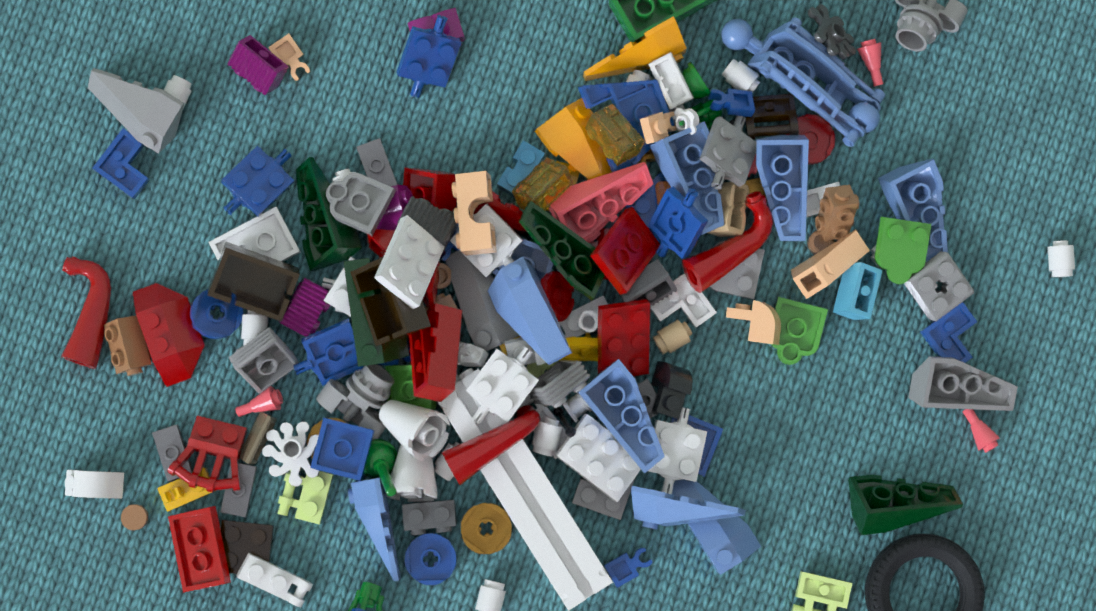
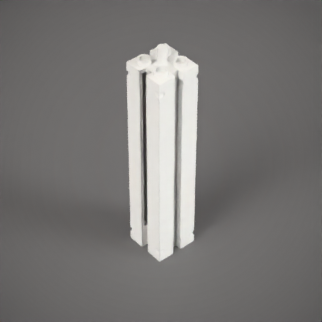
(531, 503)

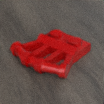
(215, 439)

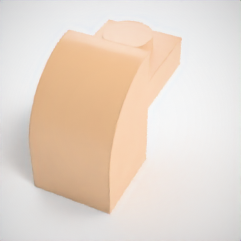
(763, 318)

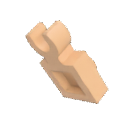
(289, 52)
(657, 126)

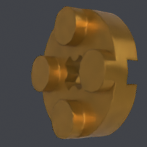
(486, 543)

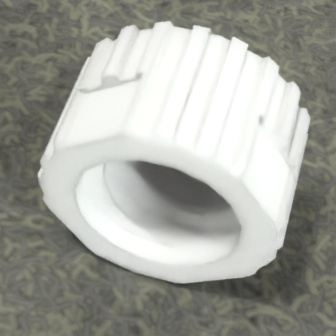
(581, 325)

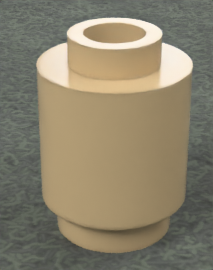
(672, 337)

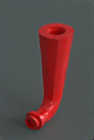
(713, 264)
(89, 331)
(476, 453)

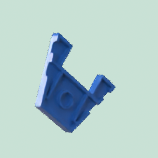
(633, 101)

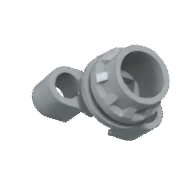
(925, 19)
(364, 390)

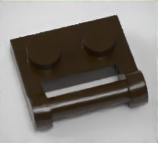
(772, 109)

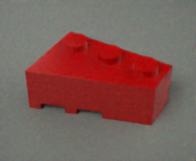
(436, 354)

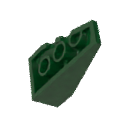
(326, 238)
(564, 249)
(366, 350)
(889, 505)

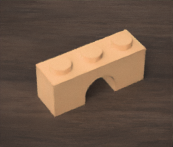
(471, 191)

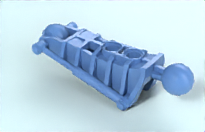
(794, 59)

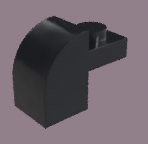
(673, 386)

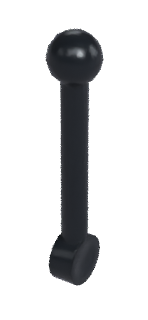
(570, 431)

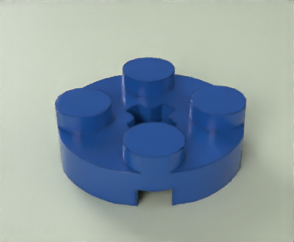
(205, 323)
(420, 569)

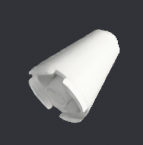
(415, 427)
(413, 478)

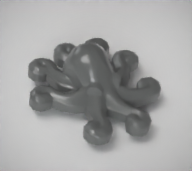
(831, 33)

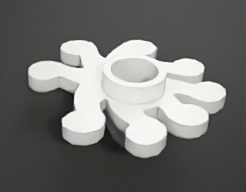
(293, 452)

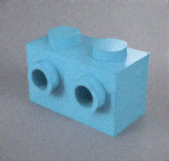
(857, 291)

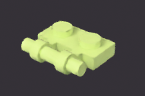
(312, 499)
(822, 590)

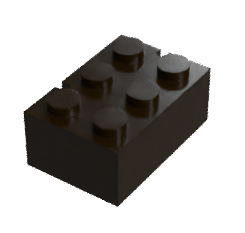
(255, 281)
(386, 313)

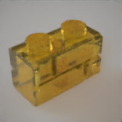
(614, 134)
(543, 184)

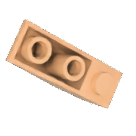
(829, 264)

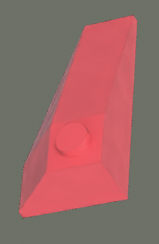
(595, 202)

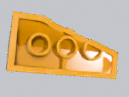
(636, 56)
(567, 137)

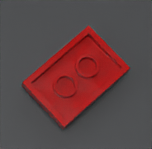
(625, 250)
(624, 335)
(199, 549)

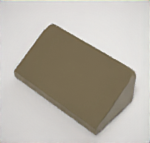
(257, 438)

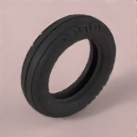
(924, 545)

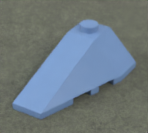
(784, 177)
(666, 509)
(374, 512)

